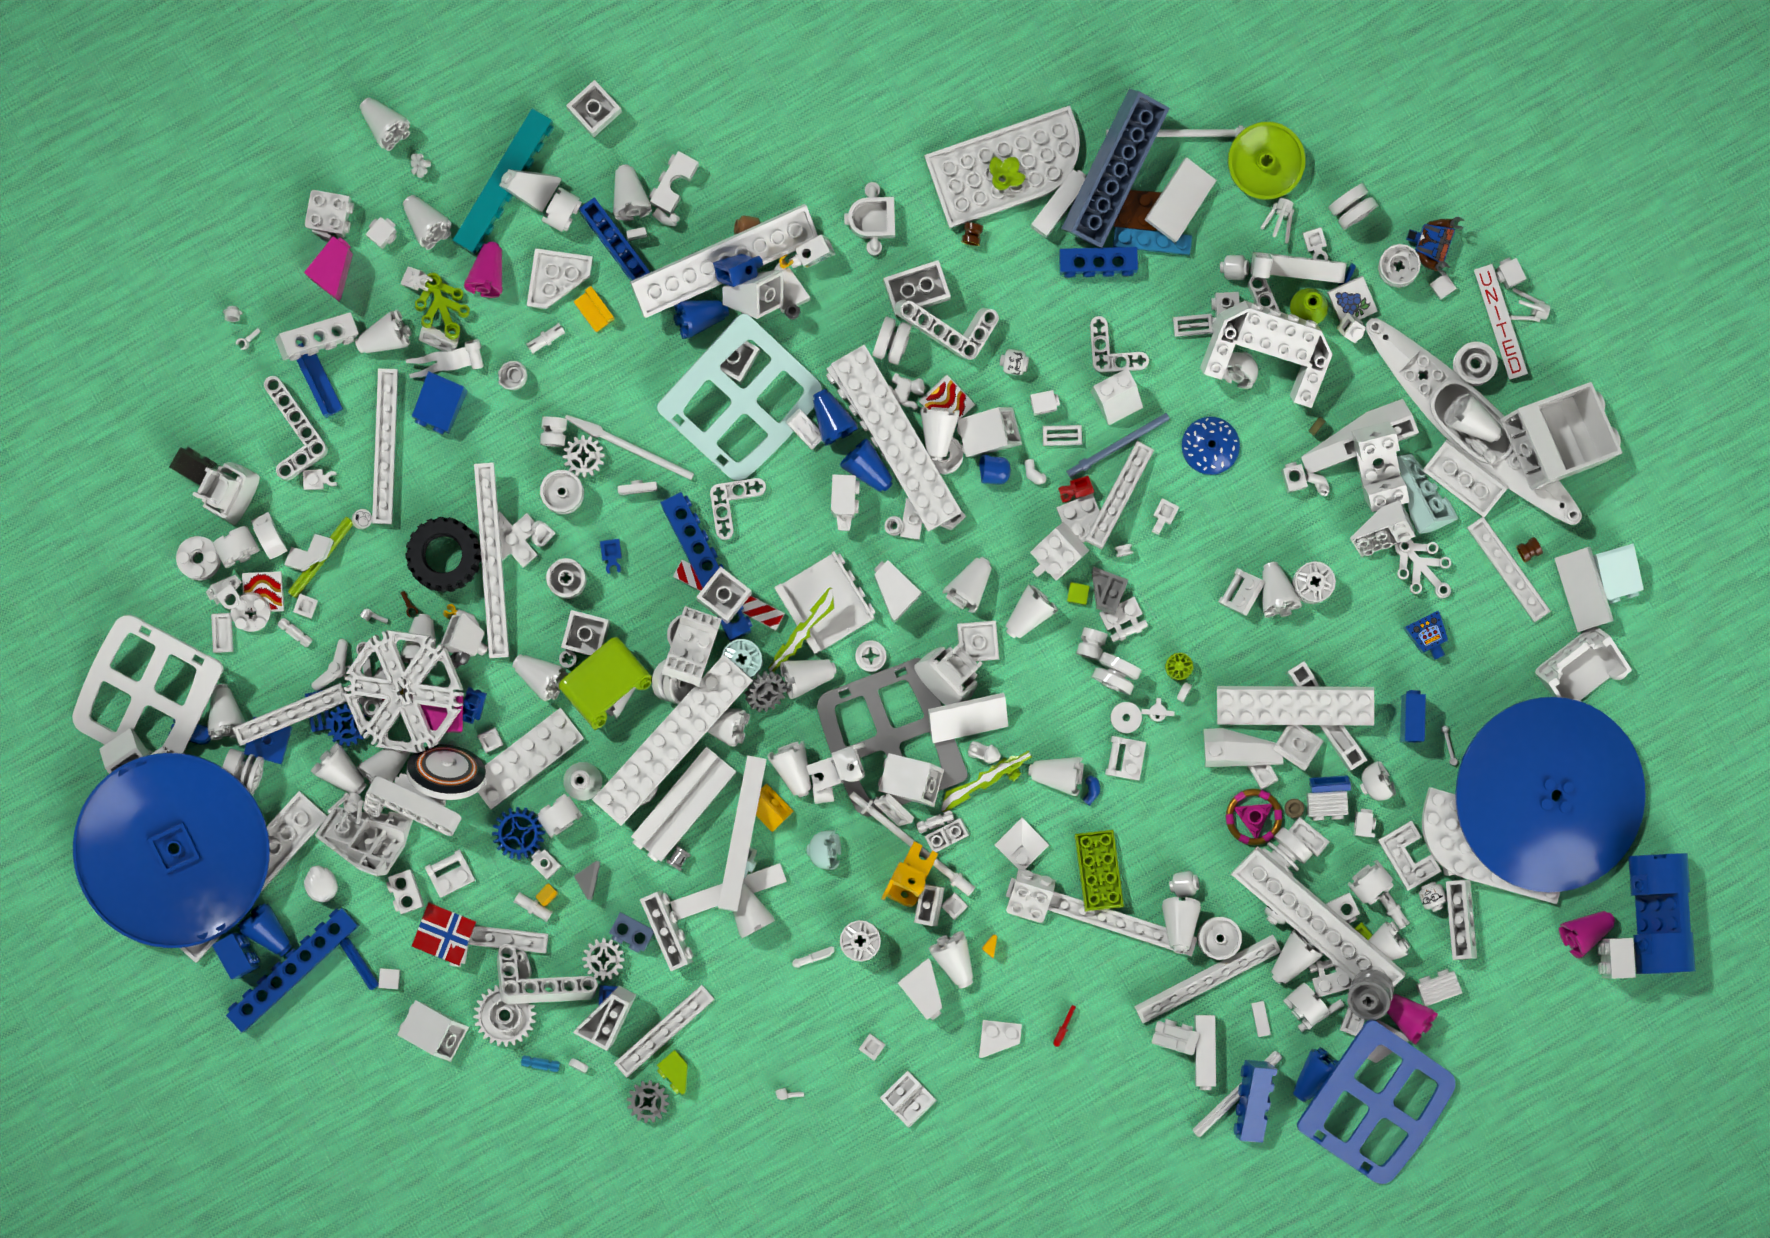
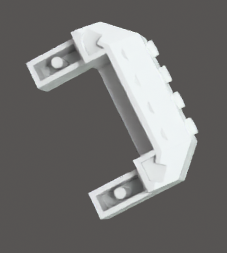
(1274, 335)

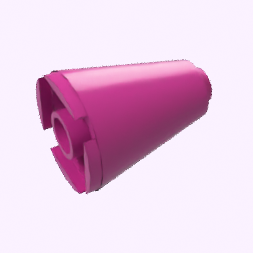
(486, 272)
(1586, 932)

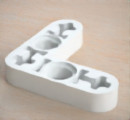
(1110, 358)
(728, 496)

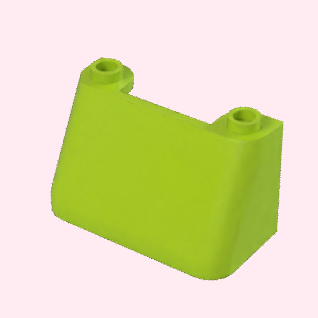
(603, 681)

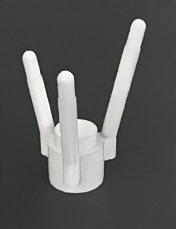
(1283, 208)
(1539, 308)
(351, 803)

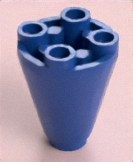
(698, 315)
(832, 418)
(266, 930)
(1314, 1074)

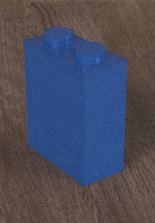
(1413, 717)

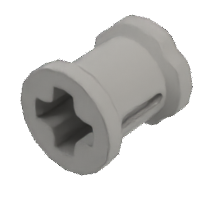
(678, 858)

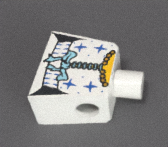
(820, 250)

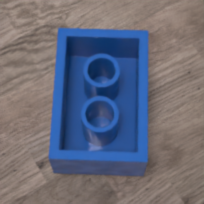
(236, 955)

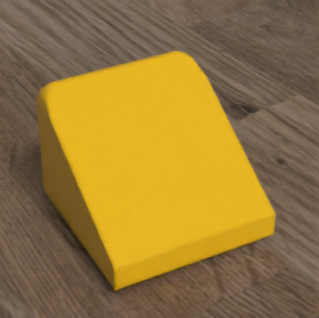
(546, 895)
(989, 946)

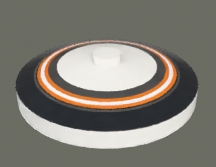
(446, 772)

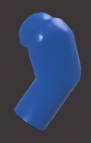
(1094, 789)

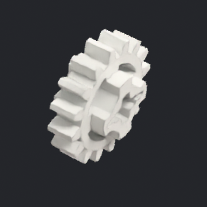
(574, 456)
(594, 959)

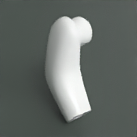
(524, 966)

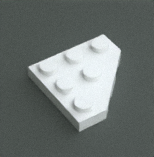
(555, 276)

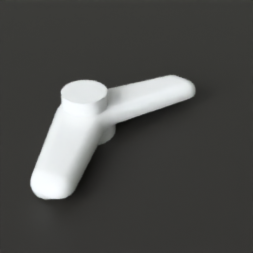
(335, 669)

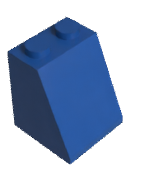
(439, 403)

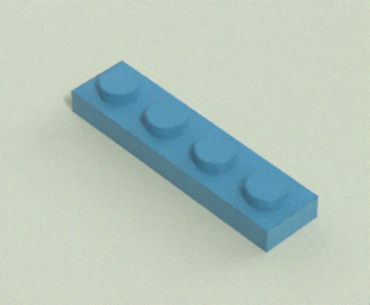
(1151, 241)

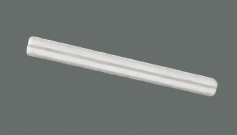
(1227, 1103)

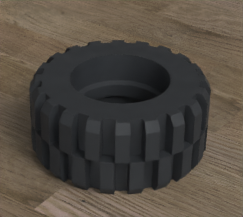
(417, 550)

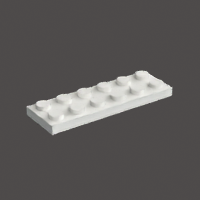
(528, 757)

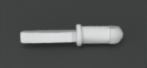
(813, 957)

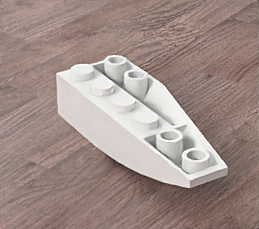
(1341, 446)

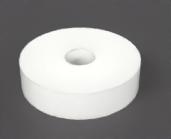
(1126, 726)

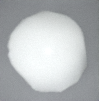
(512, 375)

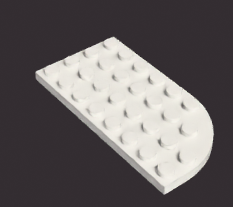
(1046, 156)
(1452, 852)

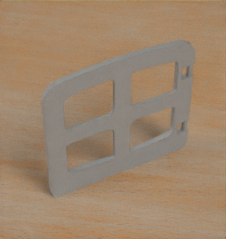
(889, 738)

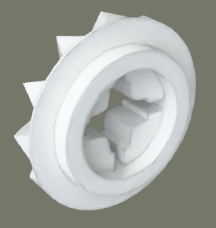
(863, 650)

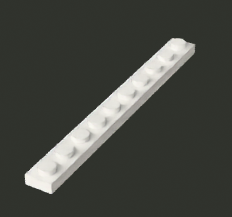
(491, 560)
(1110, 920)

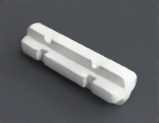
(1481, 449)
(294, 632)
(935, 821)

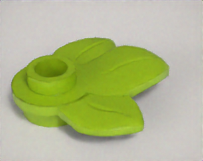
(1007, 170)

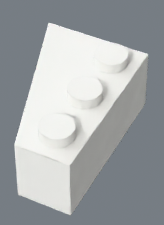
(607, 1019)

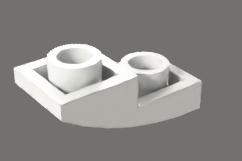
(947, 835)

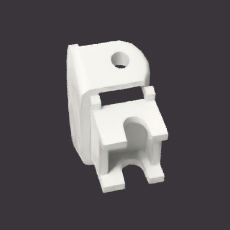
(949, 674)

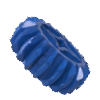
(502, 838)

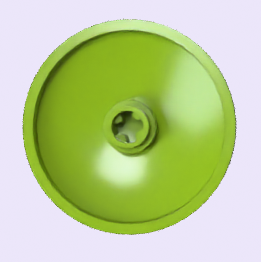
(1266, 160)

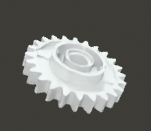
(502, 1030)

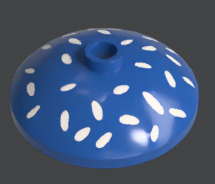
(1208, 459)

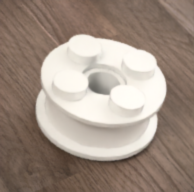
(1480, 352)
(187, 552)

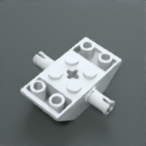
(124, 749)

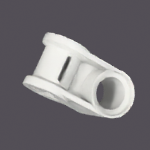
(824, 795)

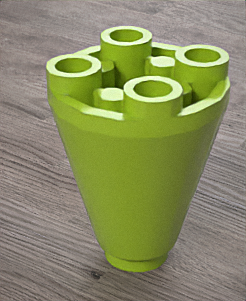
(1303, 309)

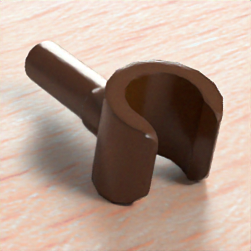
(408, 604)

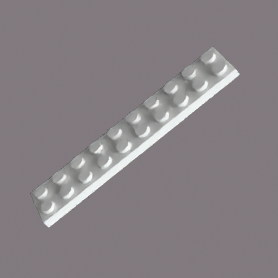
(696, 272)
(896, 438)
(672, 740)
(286, 836)
(1312, 917)

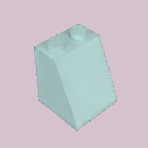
(1619, 573)

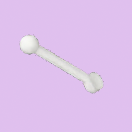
(1453, 761)

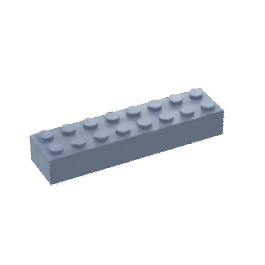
(1115, 168)

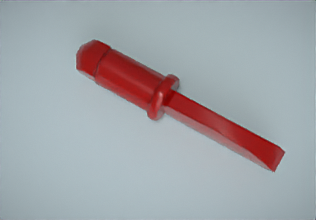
(1062, 1031)

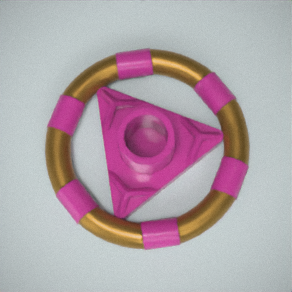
(1253, 817)

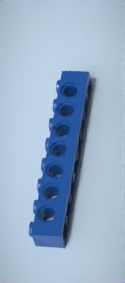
(682, 503)
(236, 1012)

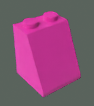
(331, 267)
(436, 715)

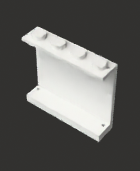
(807, 587)

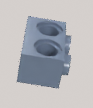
(633, 928)

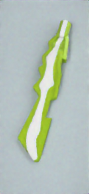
(802, 631)
(985, 779)

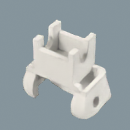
(227, 493)
(837, 768)

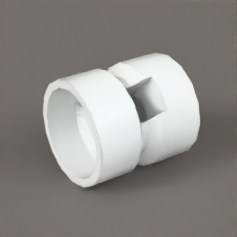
(553, 431)
(1091, 643)

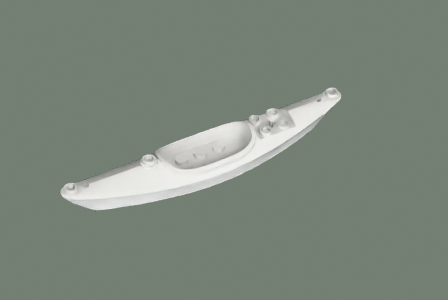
(1437, 398)

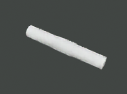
(1332, 1008)

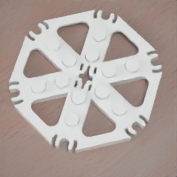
(390, 690)

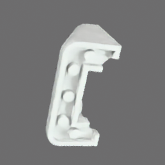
(1583, 665)

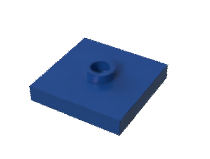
(270, 747)

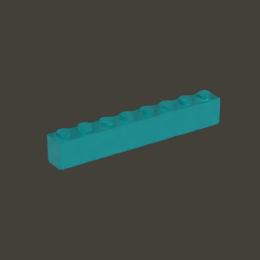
(493, 197)

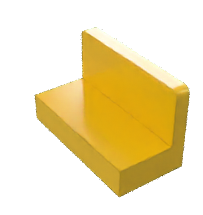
(594, 309)
(772, 808)

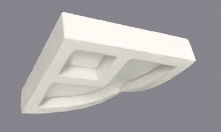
(1021, 845)

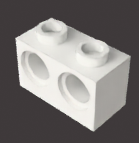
(411, 889)
(1337, 903)

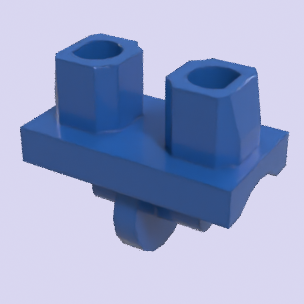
(473, 705)

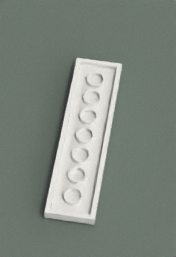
(1295, 705)

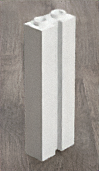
(683, 805)

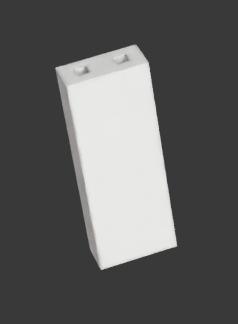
(1260, 1019)

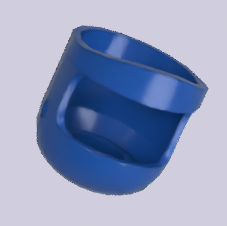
(994, 469)

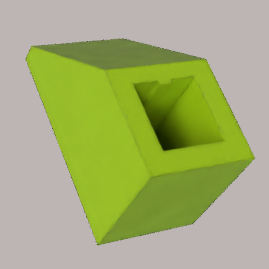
(676, 1070)

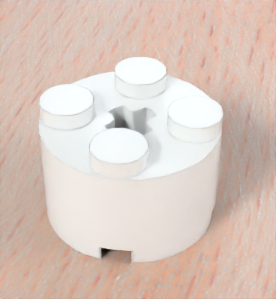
(561, 209)
(236, 546)
(560, 569)
(559, 816)
(1371, 882)
(1306, 1005)

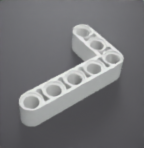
(1298, 267)
(946, 331)
(298, 427)
(409, 804)
(539, 984)

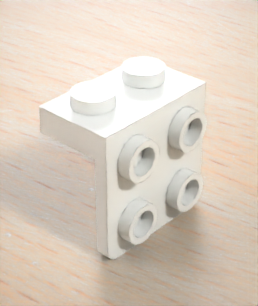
(329, 212)
(1031, 896)

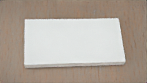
(1180, 200)
(1584, 589)
(968, 717)

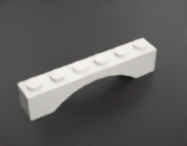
(1337, 734)

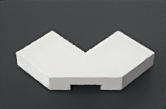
(317, 551)

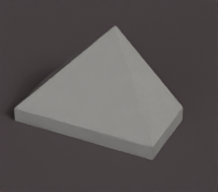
(587, 879)

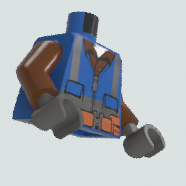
(1434, 242)

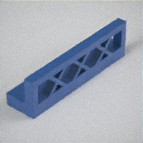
(319, 384)

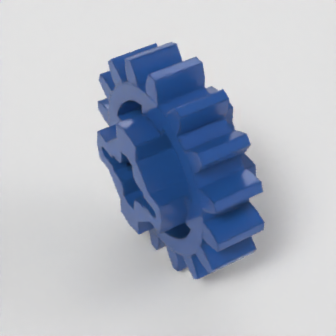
(341, 732)

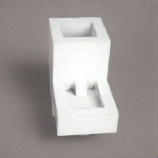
(268, 536)

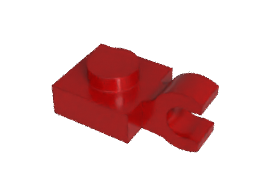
(1079, 487)

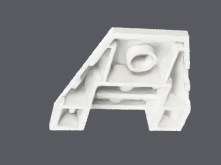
(367, 845)

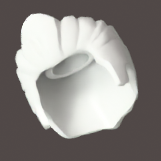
(320, 884)

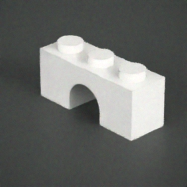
(680, 167)

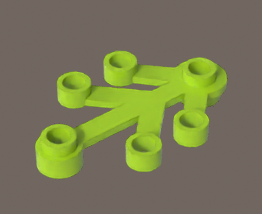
(441, 303)

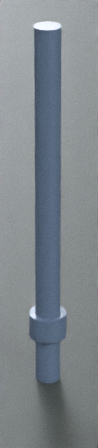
(1085, 464)

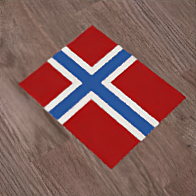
(439, 930)

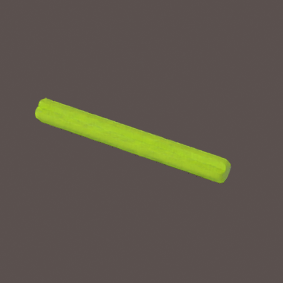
(308, 574)

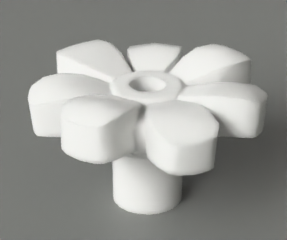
(419, 165)

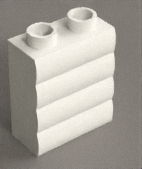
(1562, 435)

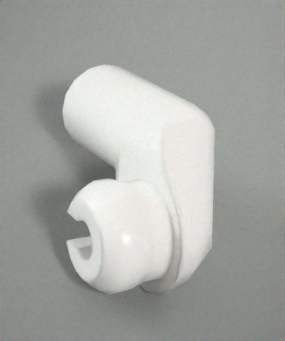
(665, 219)
(1032, 474)
(1320, 483)

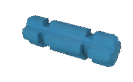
(539, 1063)

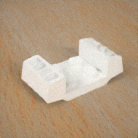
(691, 646)

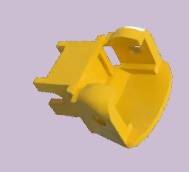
(913, 869)

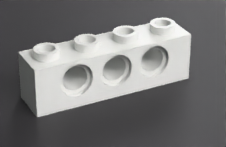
(343, 324)
(1461, 919)

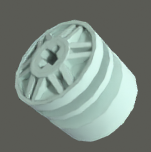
(747, 649)

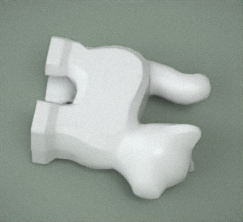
(903, 389)
(987, 753)

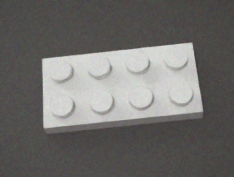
(1465, 478)

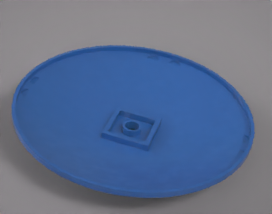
(1509, 785)
(127, 860)

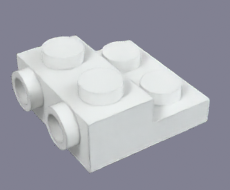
(1079, 515)

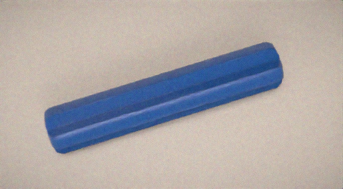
(359, 964)

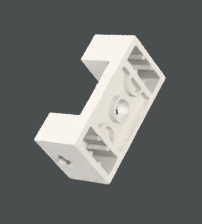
(1383, 482)

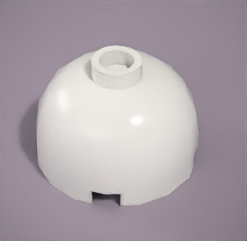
(1242, 370)
(1377, 783)

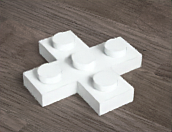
(514, 539)

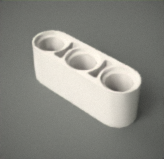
(1262, 292)

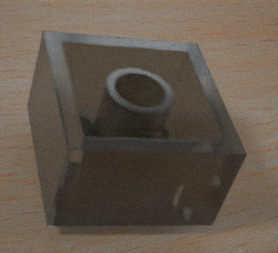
(190, 465)

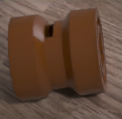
(972, 234)
(1530, 549)

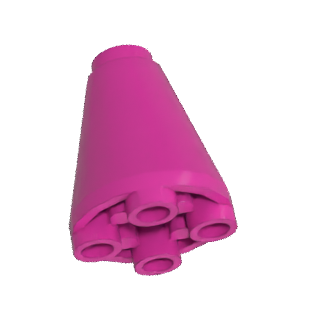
(1411, 1017)

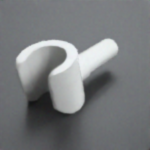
(248, 339)
(367, 614)
(782, 1094)

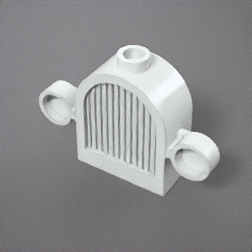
(872, 218)

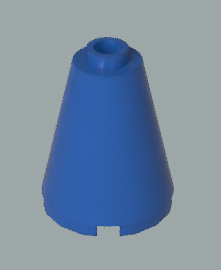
(867, 466)

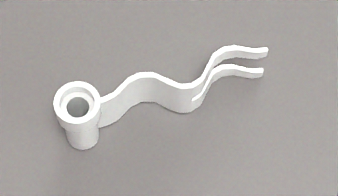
(450, 360)

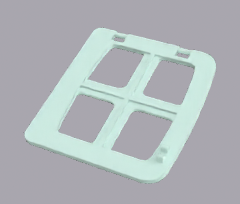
(742, 399)

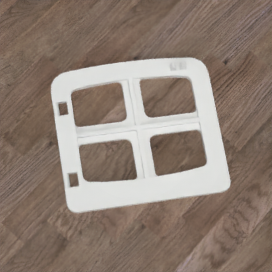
(143, 691)

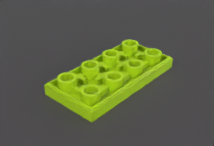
(1099, 870)

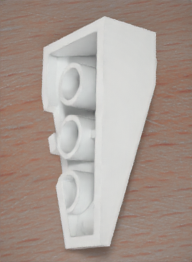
(1233, 748)

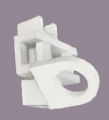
(223, 590)

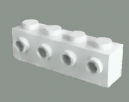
(666, 930)

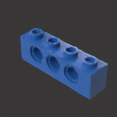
(1126, 254)

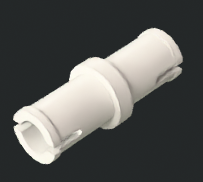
(545, 338)
(533, 906)
(1393, 910)

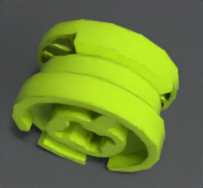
(1179, 666)

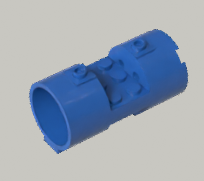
(1662, 913)

